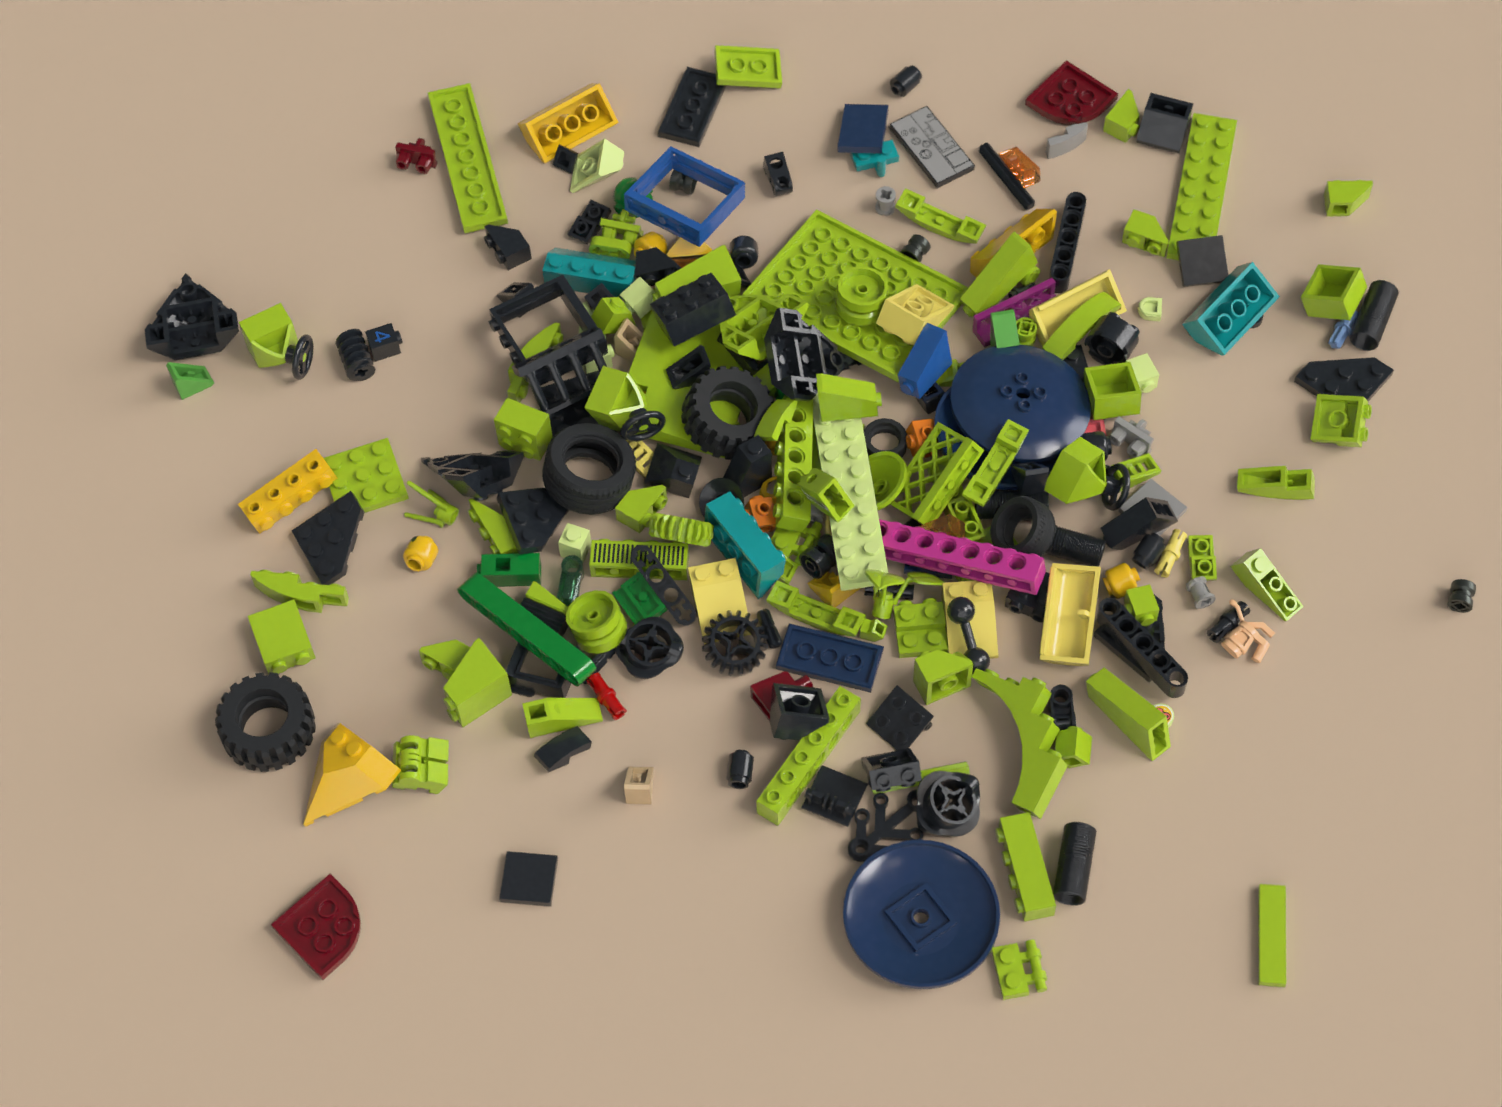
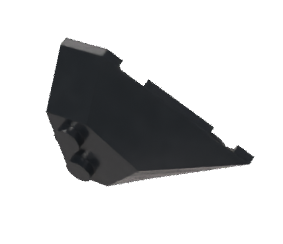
(191, 323)
(798, 354)
(478, 473)

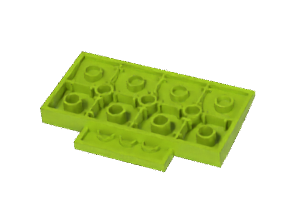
(648, 371)

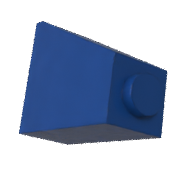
(925, 362)

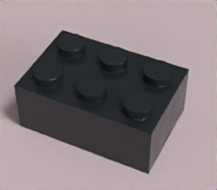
(692, 309)

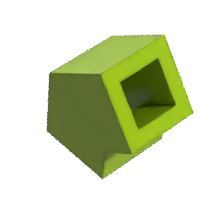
(873, 630)

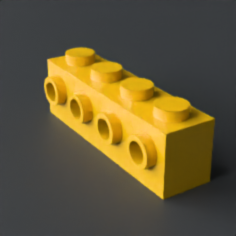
(287, 491)

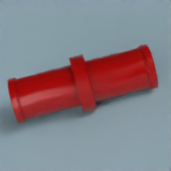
(606, 696)

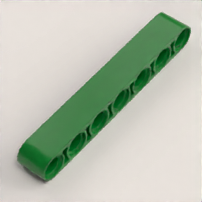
(526, 629)

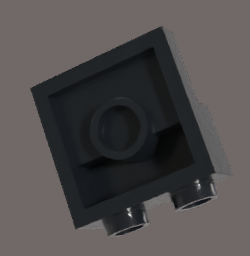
(1028, 603)
(892, 769)

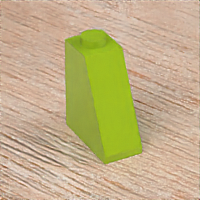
(846, 398)

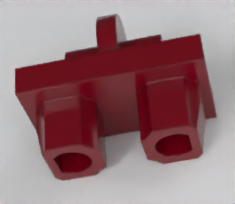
(416, 154)

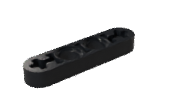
(666, 583)

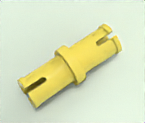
(1171, 553)

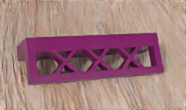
(1032, 297)

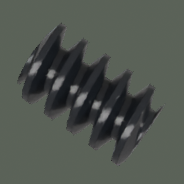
(355, 355)

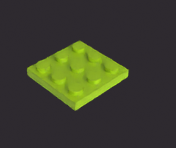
(370, 474)

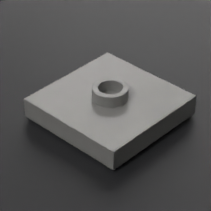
(1154, 490)

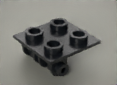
(900, 719)
(834, 796)

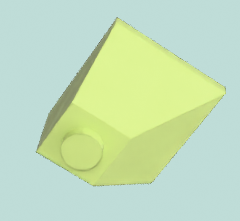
(596, 164)

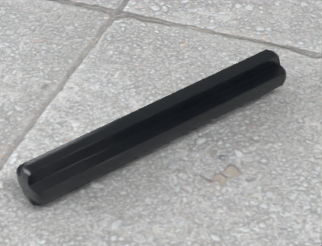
(1006, 176)

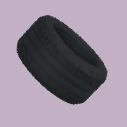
(590, 442)

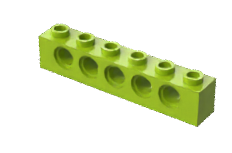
(795, 515)
(808, 758)

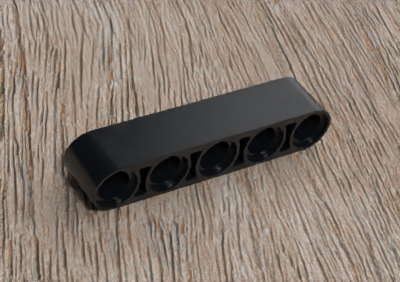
(1067, 241)
(1141, 637)

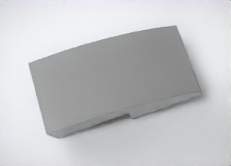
(1063, 144)

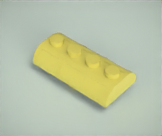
(1056, 310)
(1069, 614)

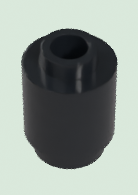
(905, 81)
(1148, 550)
(740, 769)

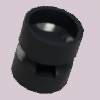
(819, 558)

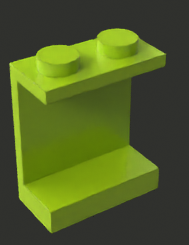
(281, 637)

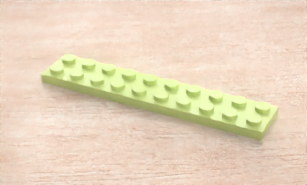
(858, 534)

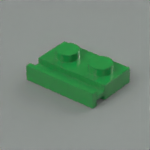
(639, 599)

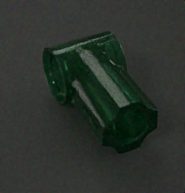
(570, 581)

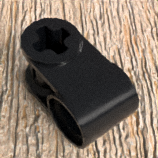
(1063, 712)

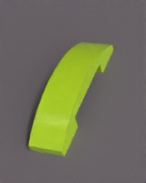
(939, 221)
(1079, 324)
(996, 463)
(813, 612)

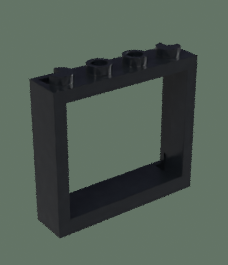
(532, 299)

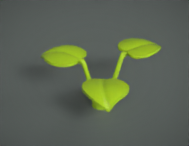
(884, 600)

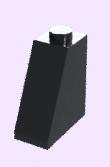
(750, 465)
(1143, 518)

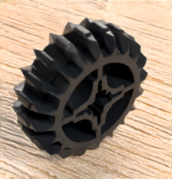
(725, 639)

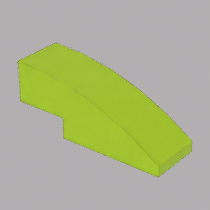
(1277, 482)

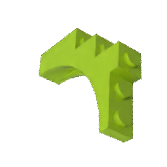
(1040, 765)

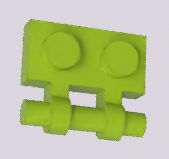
(787, 540)
(1011, 973)

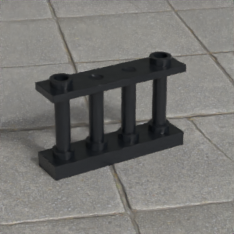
(548, 359)

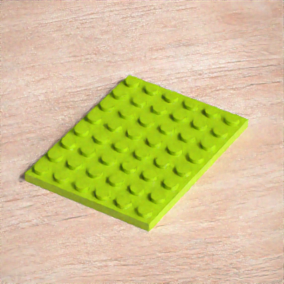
(811, 268)

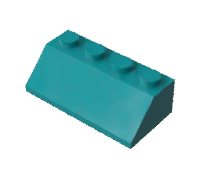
(588, 270)
(1224, 315)
(740, 538)

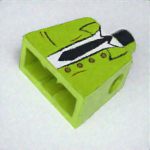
(818, 486)

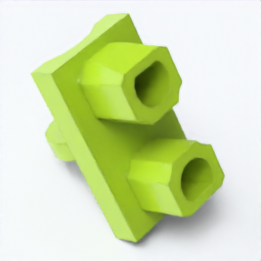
(621, 226)

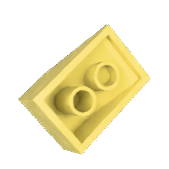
(910, 311)
(716, 590)
(983, 622)

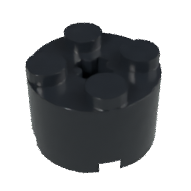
(1112, 339)

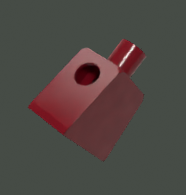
(762, 690)

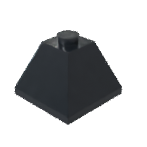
(673, 470)
(796, 711)

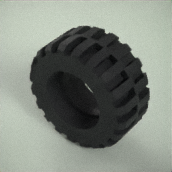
(730, 386)
(255, 695)

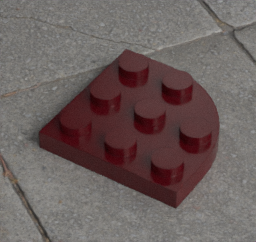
(1071, 96)
(322, 926)

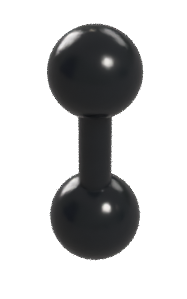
(961, 611)

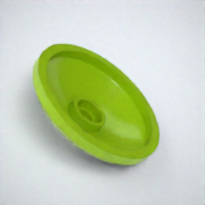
(888, 476)

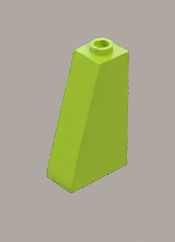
(716, 261)
(999, 276)
(1130, 713)

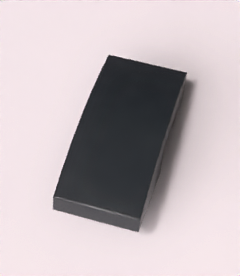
(589, 223)
(560, 749)

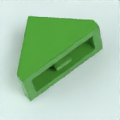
(1003, 329)
(189, 378)

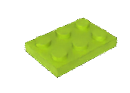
(748, 66)

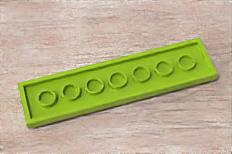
(467, 158)
(1202, 180)

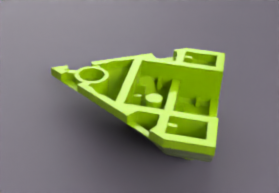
(753, 316)

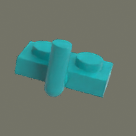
(867, 161)

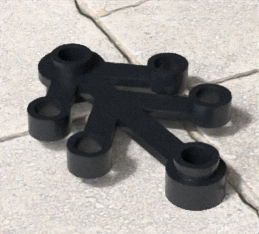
(883, 828)

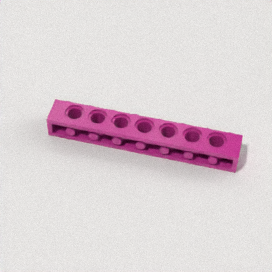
(957, 562)

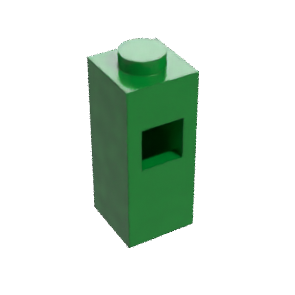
(511, 569)

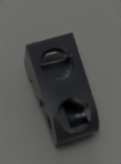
(778, 174)

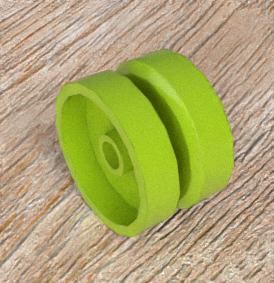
(861, 295)
(596, 621)

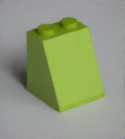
(476, 685)

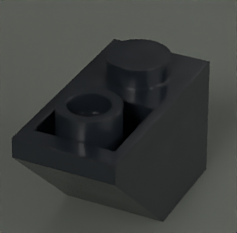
(508, 245)
(654, 265)

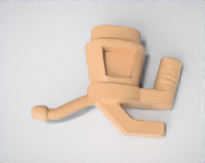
(1240, 638)

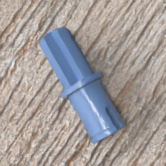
(1341, 331)

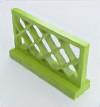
(946, 482)

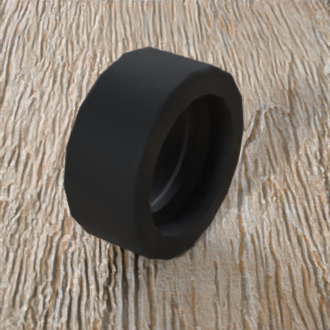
(886, 426)

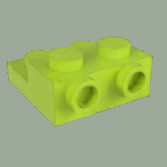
(1340, 420)
(920, 627)

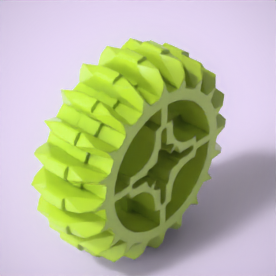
(681, 529)

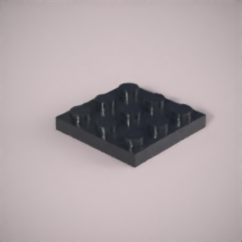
(573, 413)

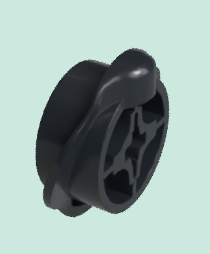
(647, 669)
(962, 811)

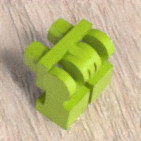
(421, 763)

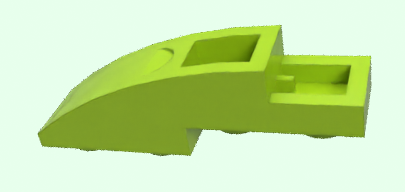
(543, 340)
(963, 510)
(307, 596)

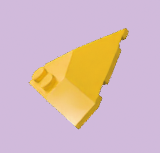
(346, 773)

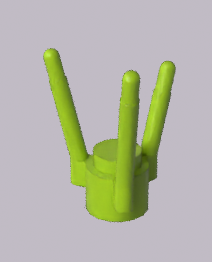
(444, 511)

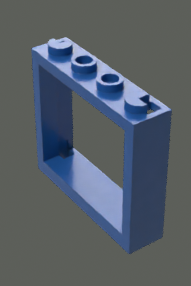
(672, 221)

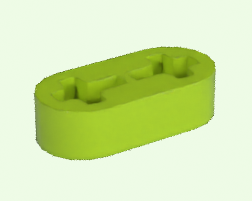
(610, 247)

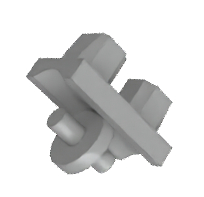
(1133, 434)

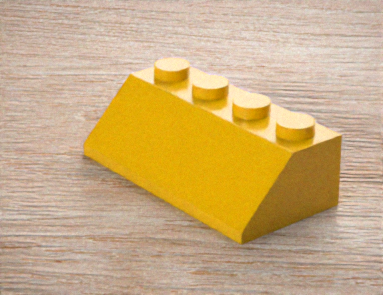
(568, 121)
(1034, 228)

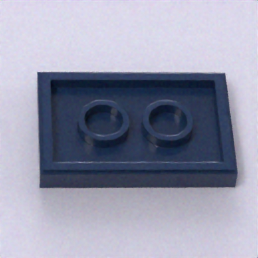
(863, 128)

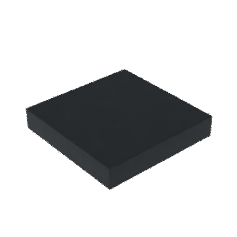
(1202, 260)
(528, 878)

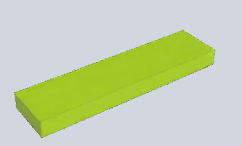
(1272, 935)

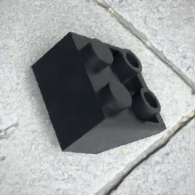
(1164, 122)

